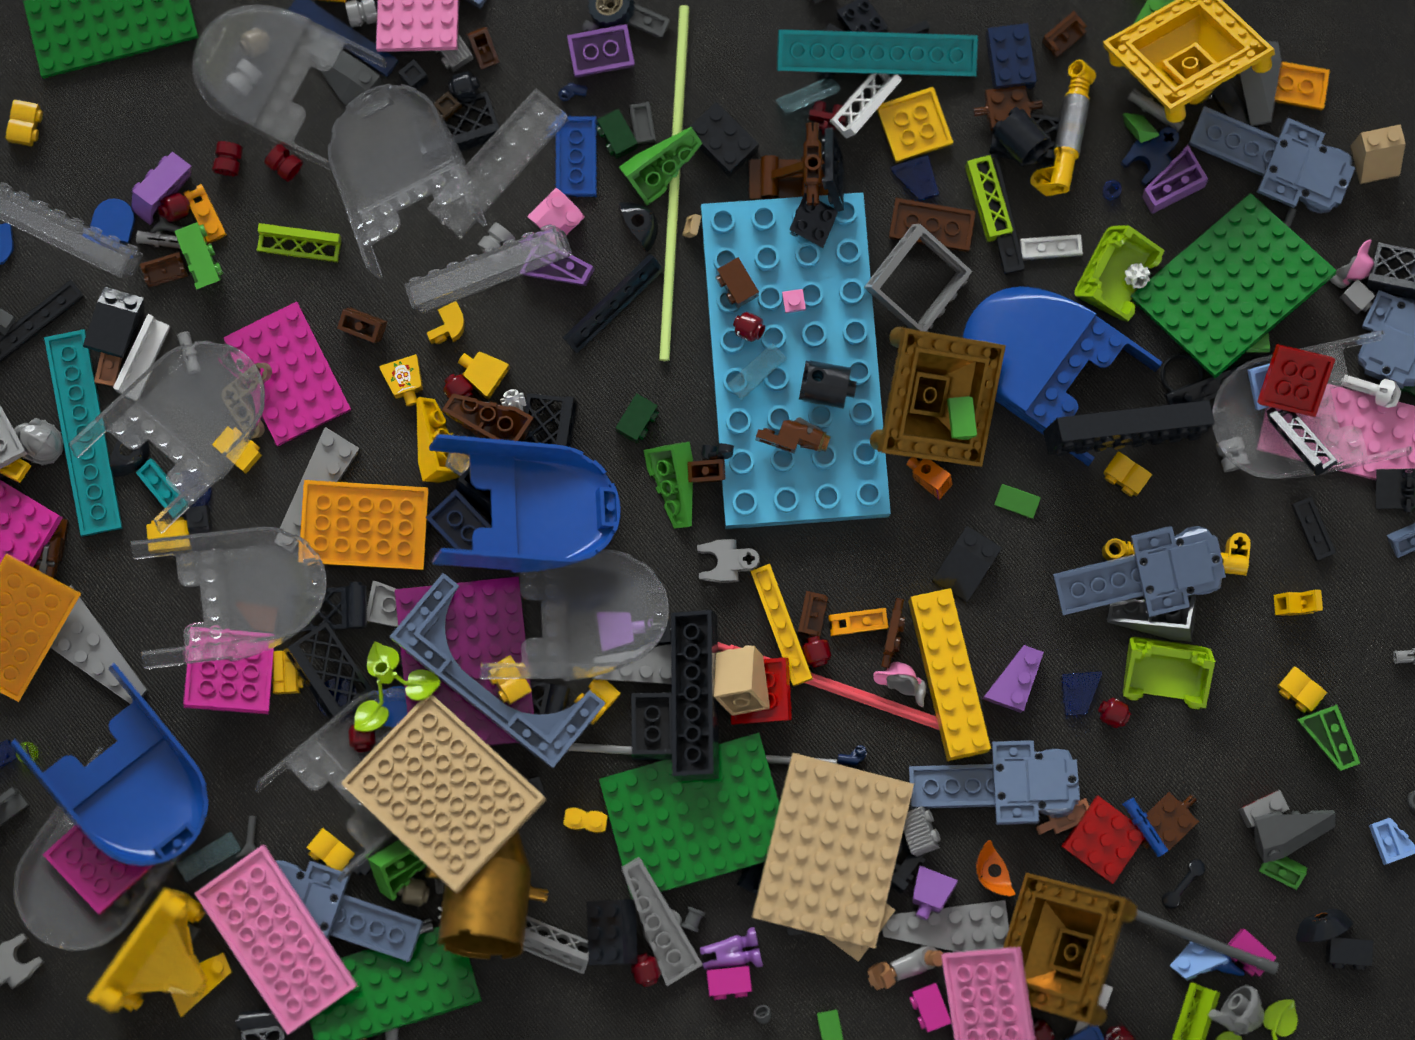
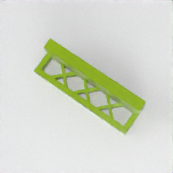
(981, 200)
(302, 235)
(1198, 1023)

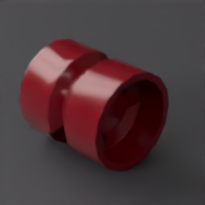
(227, 158)
(283, 162)

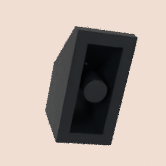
(198, 520)

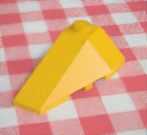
(430, 424)

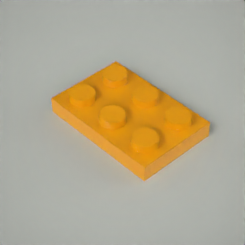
(1302, 86)

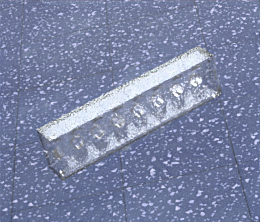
(504, 158)
(68, 233)
(488, 269)

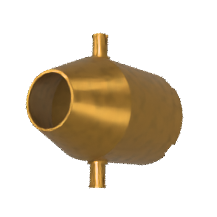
(491, 907)

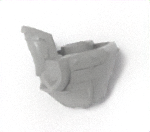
(41, 441)
(1240, 1011)

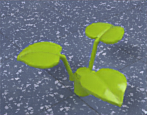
(380, 664)
(1278, 1017)

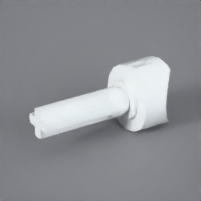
(1382, 392)

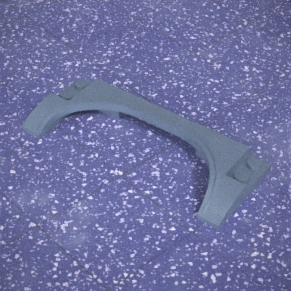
(425, 640)

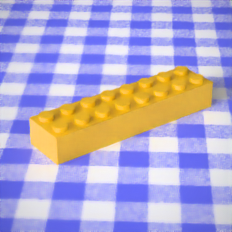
(949, 674)

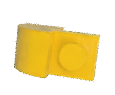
(453, 324)
(1298, 603)

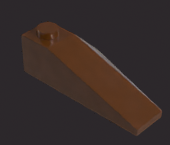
(488, 419)

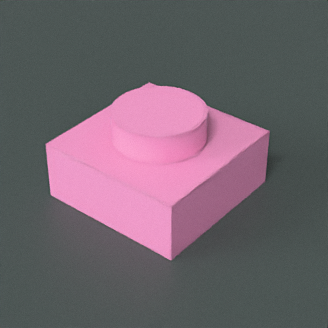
(793, 301)

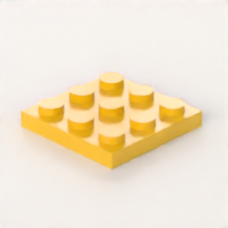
(914, 124)

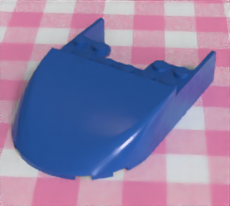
(1045, 350)
(545, 505)
(136, 798)

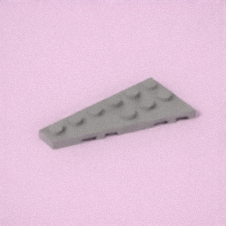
(91, 649)
(954, 928)

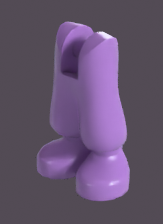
(730, 952)

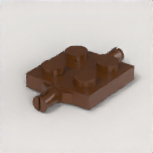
(1003, 100)
(893, 641)
(1171, 819)

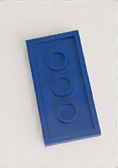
(577, 157)

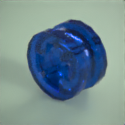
(1107, 185)

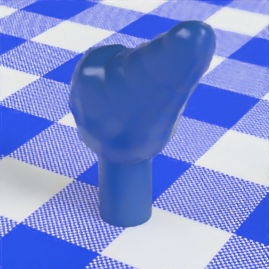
(1229, 968)

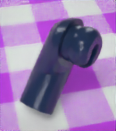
(571, 90)
(854, 758)

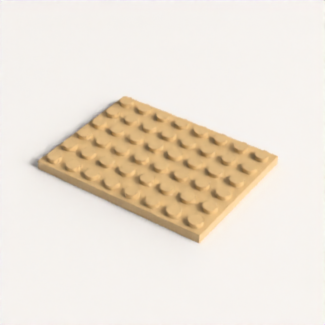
(443, 792)
(833, 850)

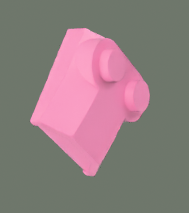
(557, 211)

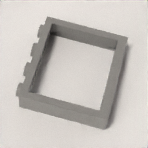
(948, 294)

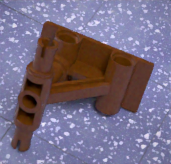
(790, 177)

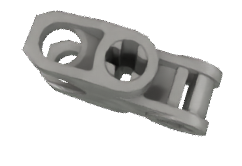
(729, 561)
(11, 968)

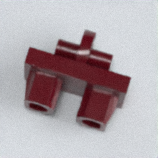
(818, 114)

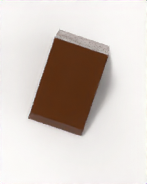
(483, 47)

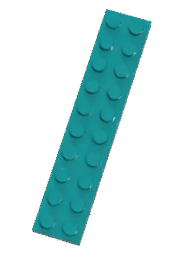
(877, 52)
(77, 407)

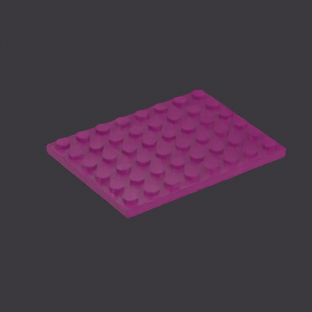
(480, 628)

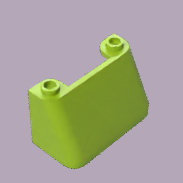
(1104, 277)
(1168, 671)

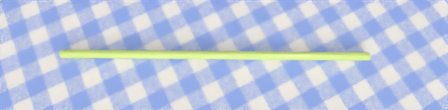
(674, 187)

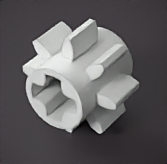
(1137, 275)
(514, 399)

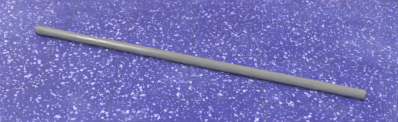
(613, 749)

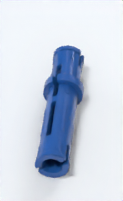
(1140, 819)

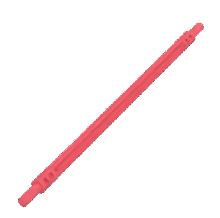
(863, 697)

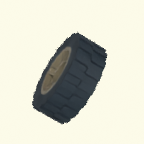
(610, 17)

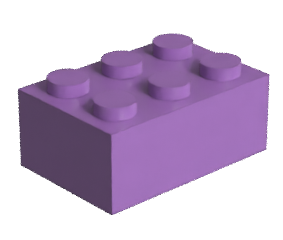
(600, 50)

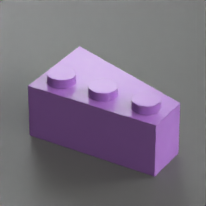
(1175, 182)
(158, 183)
(566, 270)
(1016, 681)

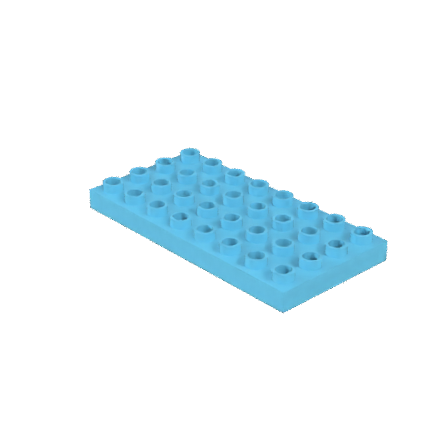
(836, 328)

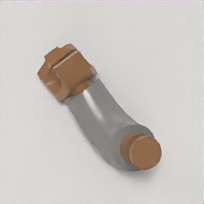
(884, 974)

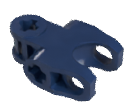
(1153, 153)

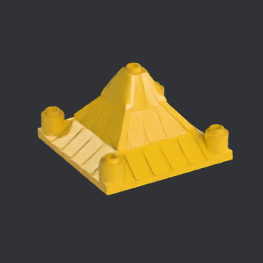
(1188, 52)
(155, 956)

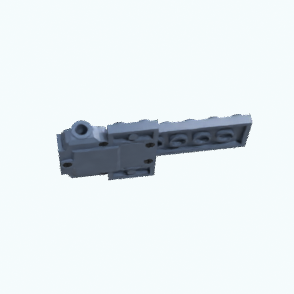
(1291, 165)
(1395, 354)
(1161, 570)
(1015, 784)
(351, 917)

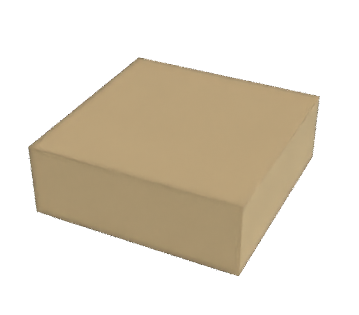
(692, 225)

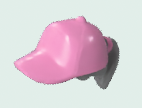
(1357, 268)
(903, 679)

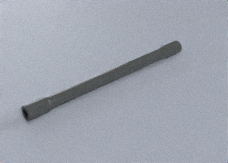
(1259, 962)

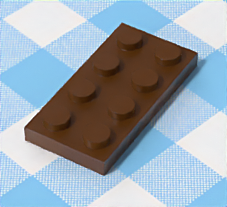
(947, 224)

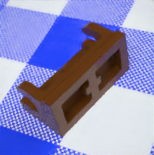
(1064, 34)
(164, 269)
(812, 614)

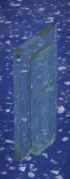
(808, 95)

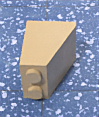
(1378, 153)
(741, 680)

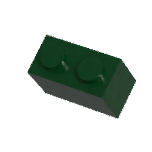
(617, 134)
(637, 418)

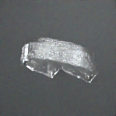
(458, 462)

